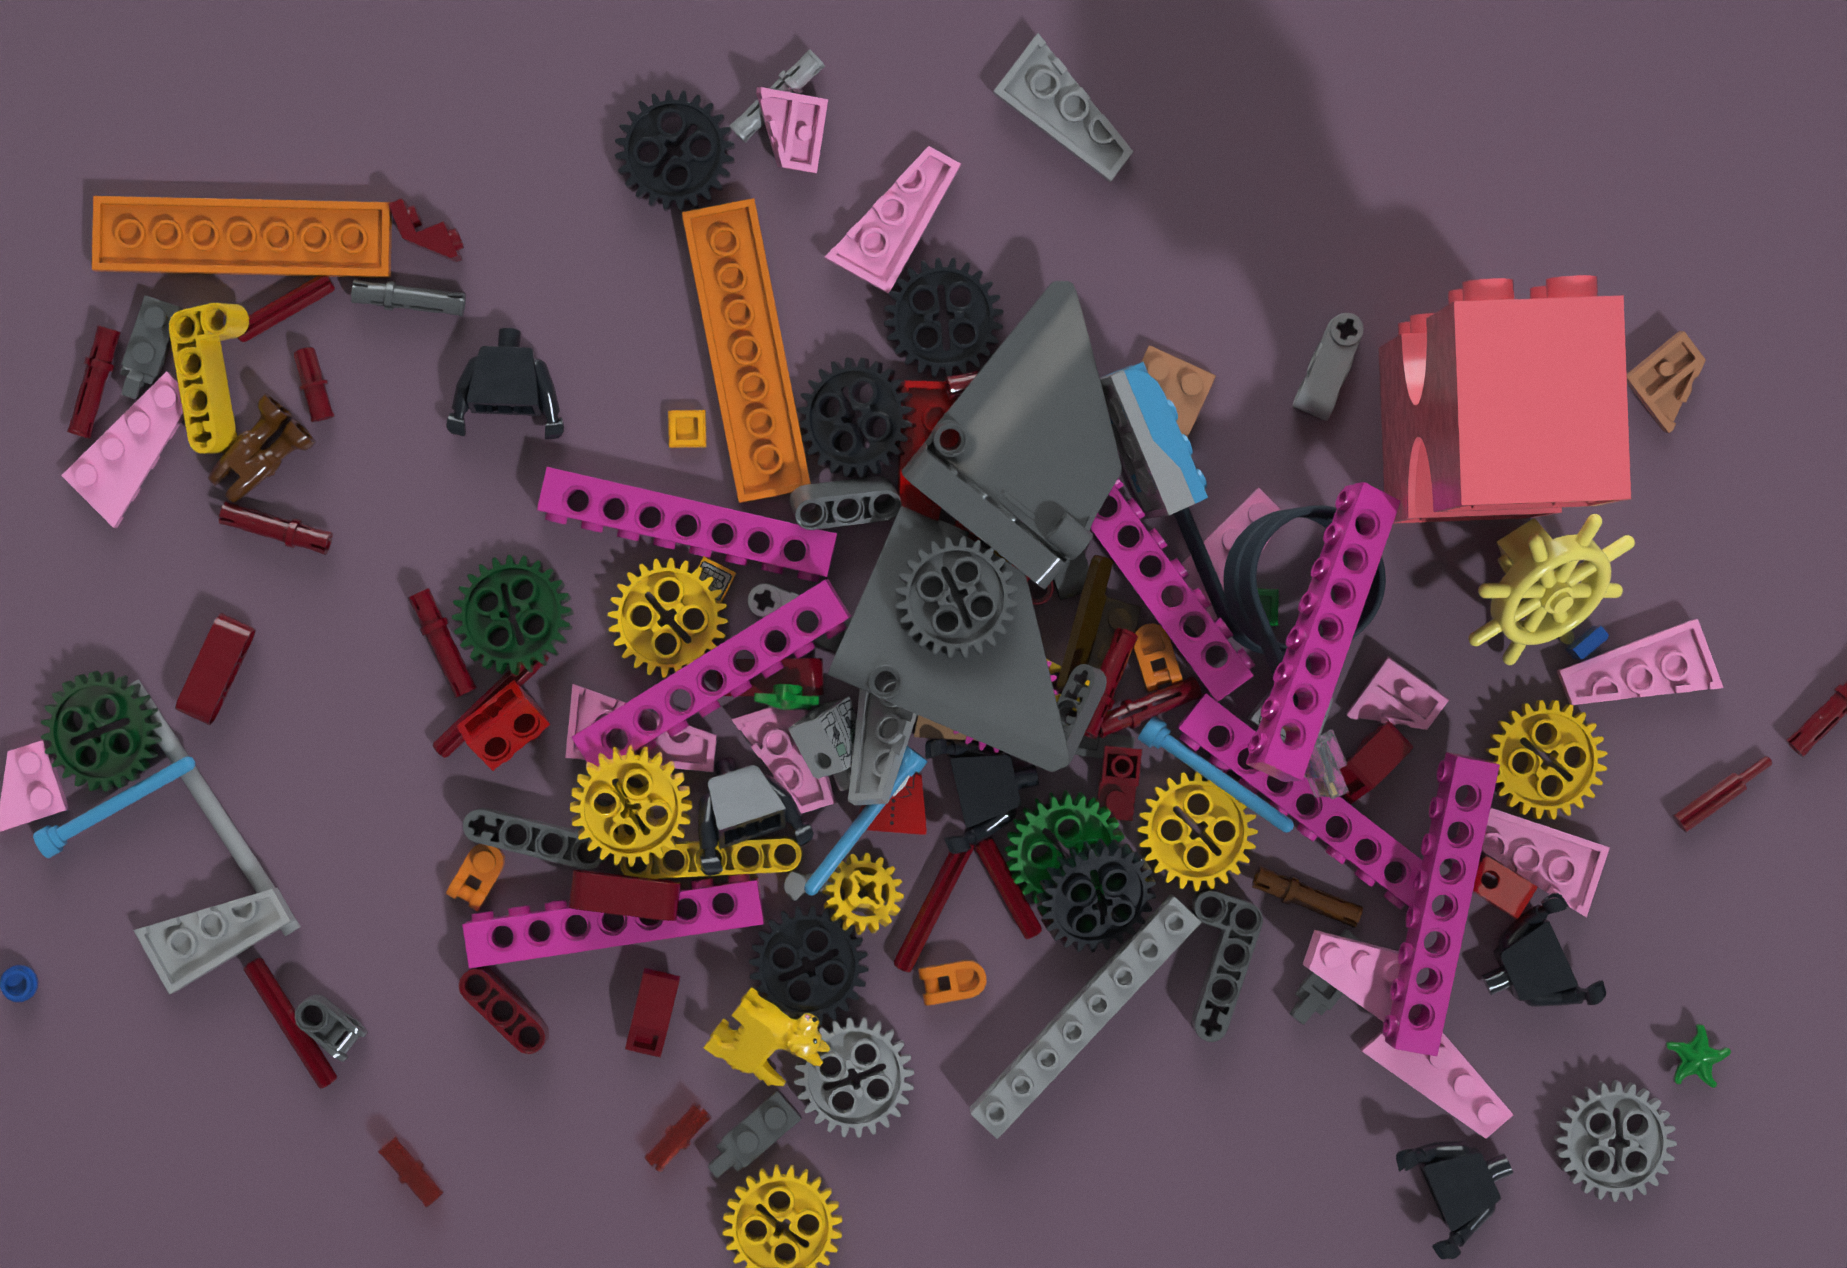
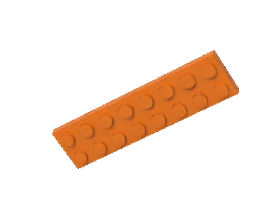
(241, 236)
(746, 350)

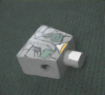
(827, 740)

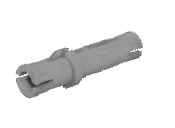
(789, 81)

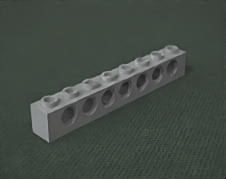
(1084, 1016)

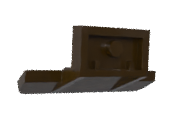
(1095, 621)

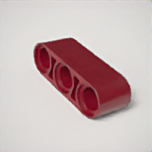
(215, 669)
(800, 672)
(624, 895)
(522, 1013)

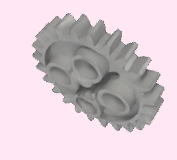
(866, 1108)
(1581, 1141)

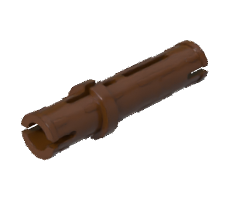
(1298, 893)

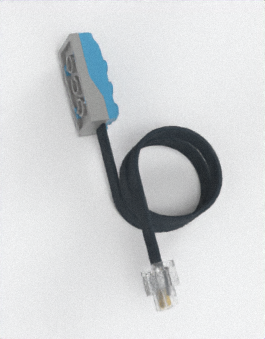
(1168, 483)

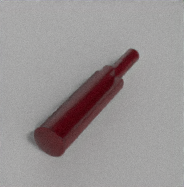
(1718, 796)

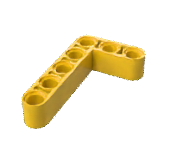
(691, 851)

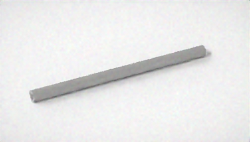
(213, 809)

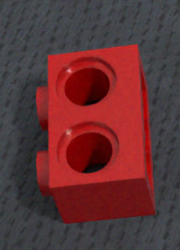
(502, 721)

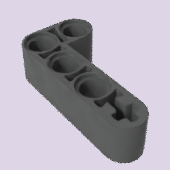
(536, 834)
(1218, 967)

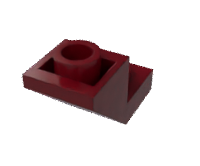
(435, 239)
(1374, 760)
(1119, 780)
(652, 1012)

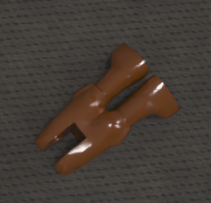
(247, 455)

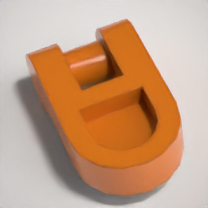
(1152, 645)
(484, 864)
(965, 977)

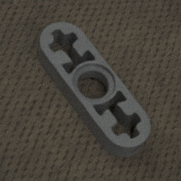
(1091, 697)

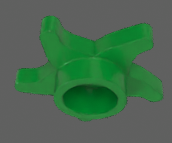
(787, 698)
(1697, 1057)

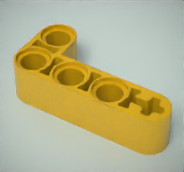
(208, 426)

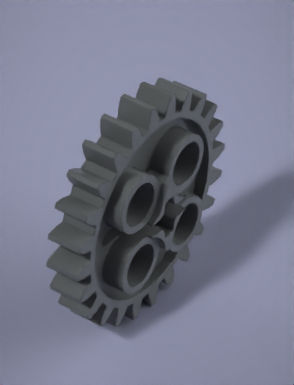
(988, 585)

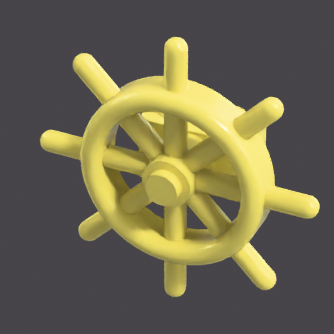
(1548, 579)

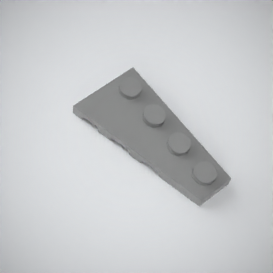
(1056, 104)
(878, 744)
(205, 939)

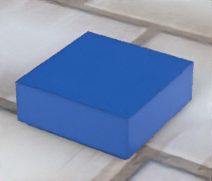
(1587, 642)

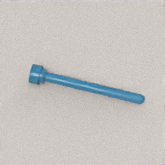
(1159, 736)
(911, 763)
(52, 839)

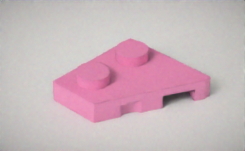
(793, 127)
(1398, 697)
(30, 787)

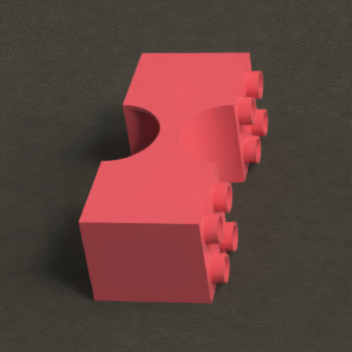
(1507, 404)

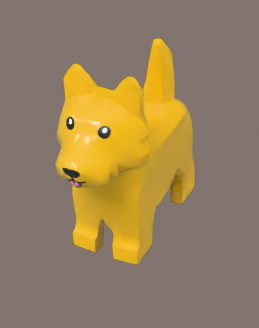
(763, 1032)

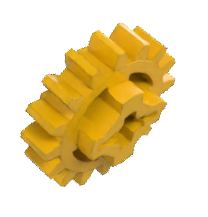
(870, 905)

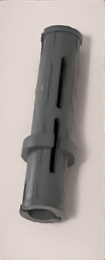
(413, 298)

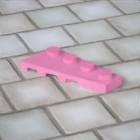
(890, 231)
(122, 457)
(1218, 547)
(1655, 665)
(688, 749)
(1546, 857)
(1444, 1080)

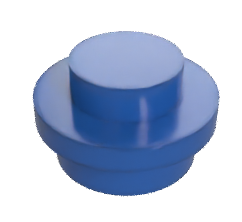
(19, 983)

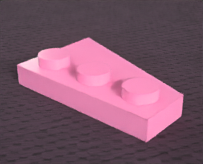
(773, 743)
(1355, 969)

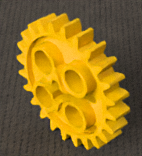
(643, 640)
(1565, 733)
(601, 821)
(1173, 854)
(804, 1199)

